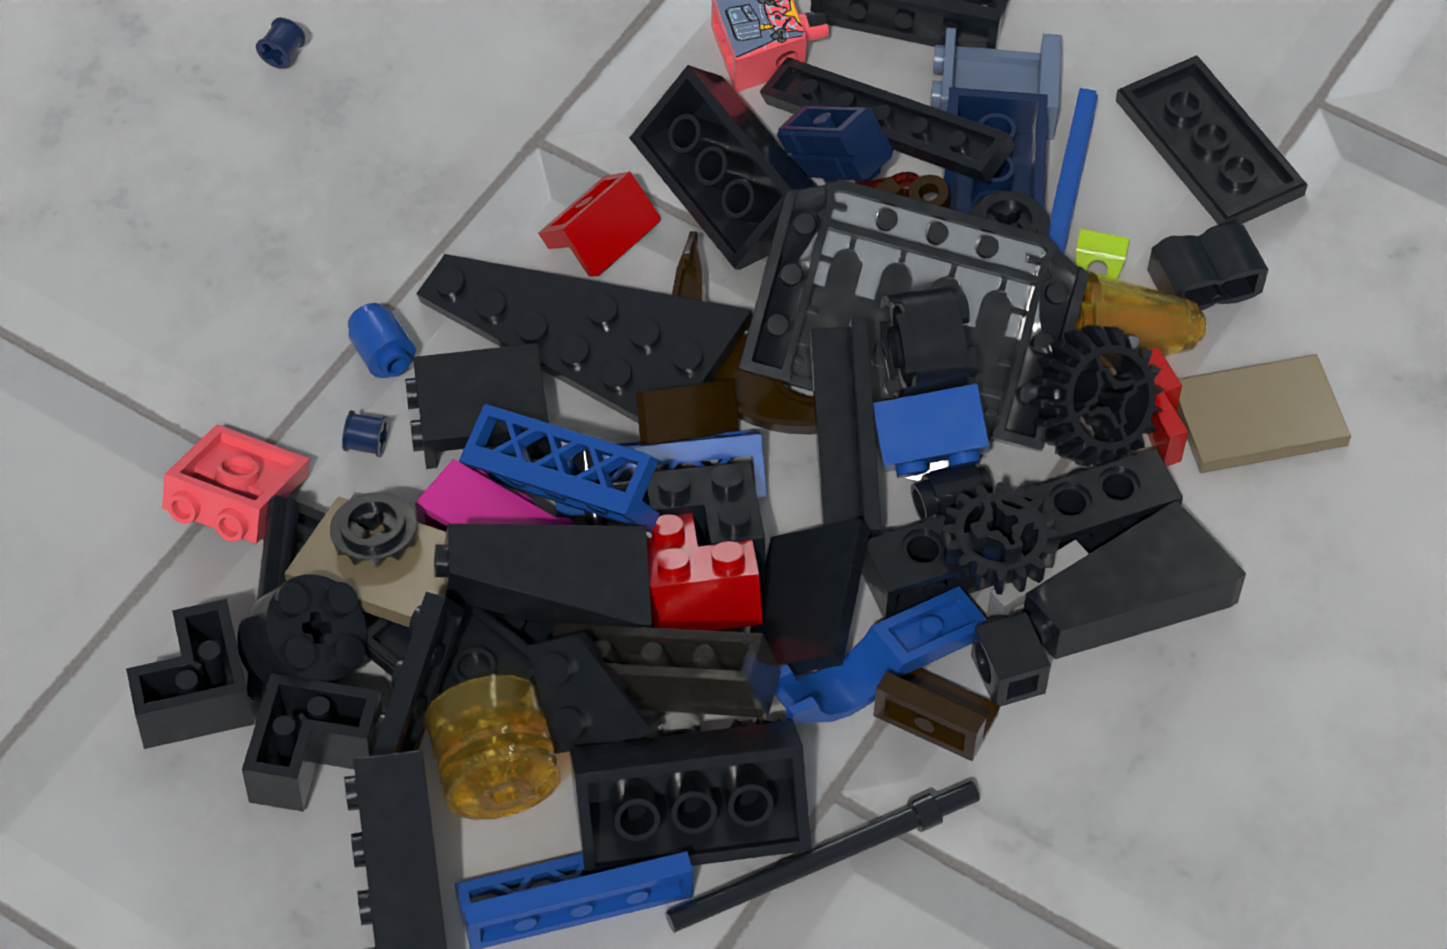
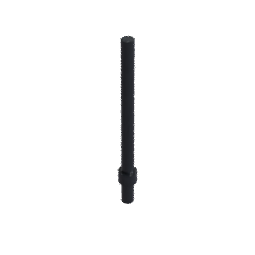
(920, 814)

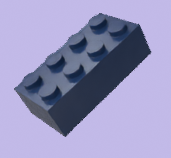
(1026, 121)

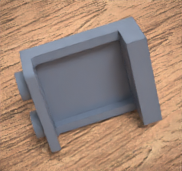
(999, 72)

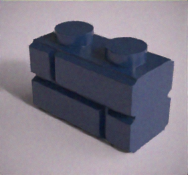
(836, 142)

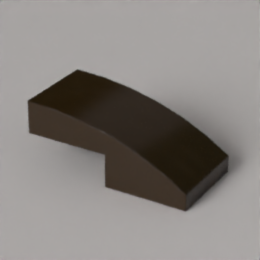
(687, 411)

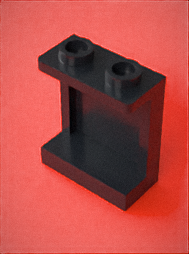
(456, 386)

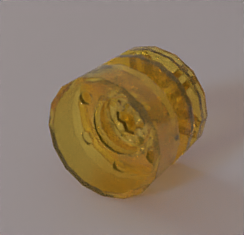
(492, 747)

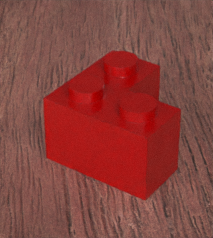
(702, 584)

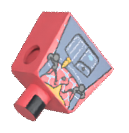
(761, 35)

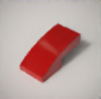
(1171, 431)

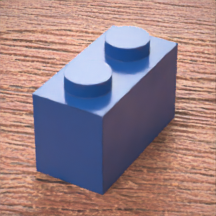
(931, 430)

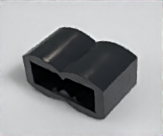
(1210, 267)

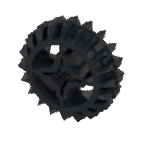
(1080, 386)

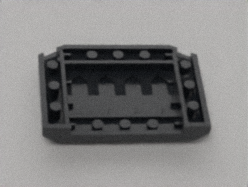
(853, 244)

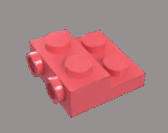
(229, 483)

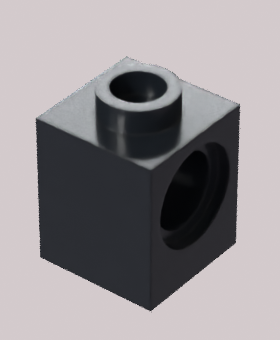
(1010, 659)

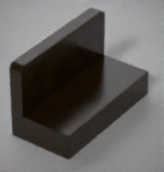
(936, 711)

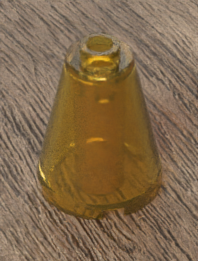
(1149, 314)

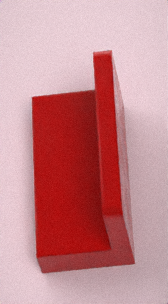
(603, 222)

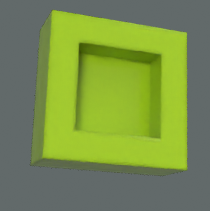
(1102, 248)

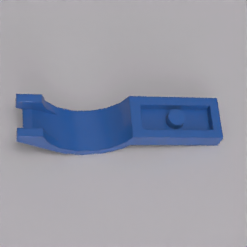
(893, 646)

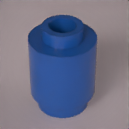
(380, 340)

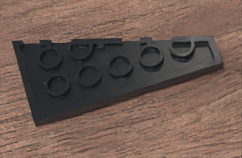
(589, 331)

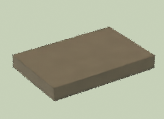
(1261, 413)
(386, 590)

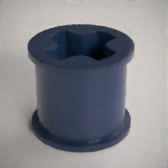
(280, 43)
(365, 433)

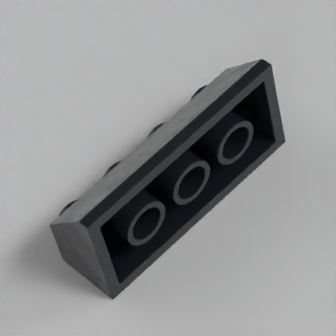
(719, 163)
(694, 792)

